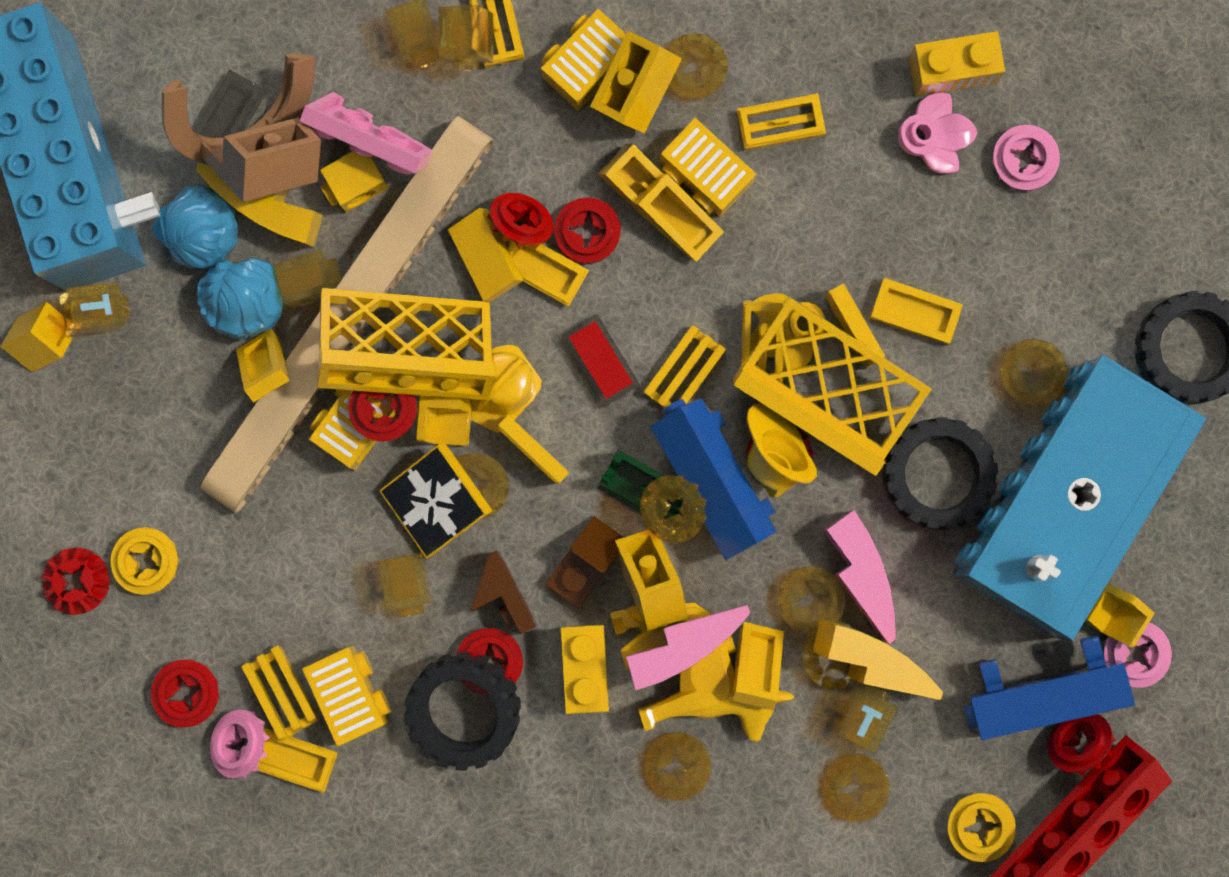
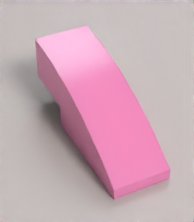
(864, 574)
(685, 646)

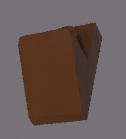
(585, 562)
(499, 583)

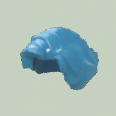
(197, 227)
(240, 298)

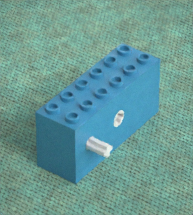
(60, 159)
(1118, 450)

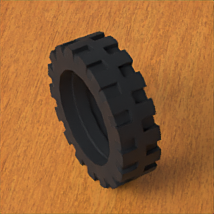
(1150, 355)
(984, 474)
(444, 748)

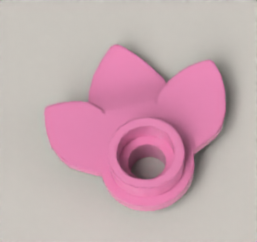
(942, 130)

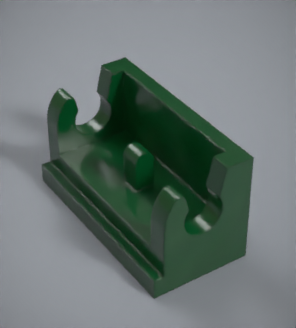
(627, 481)

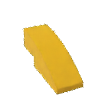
(660, 201)
(269, 210)
(873, 660)

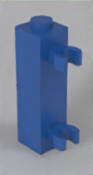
(703, 457)
(1049, 699)

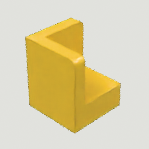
(37, 337)
(444, 420)
(1120, 616)

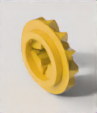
(126, 567)
(996, 840)

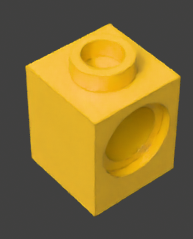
(352, 181)

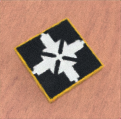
(435, 500)

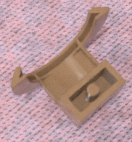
(268, 156)

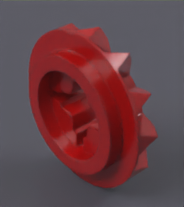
(515, 206)
(574, 217)
(387, 428)
(94, 577)
(504, 648)
(167, 684)
(1069, 734)

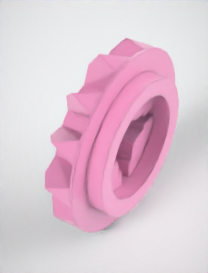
(1043, 152)
(1156, 656)
(228, 733)

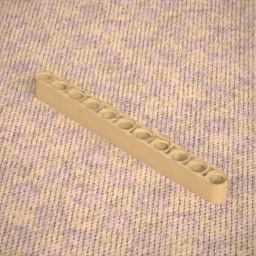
(375, 270)

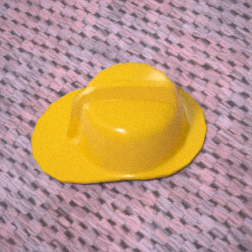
(512, 389)
(778, 452)

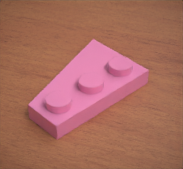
(355, 127)

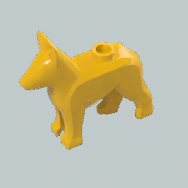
(703, 687)

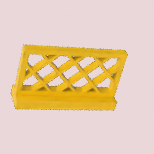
(405, 370)
(810, 416)

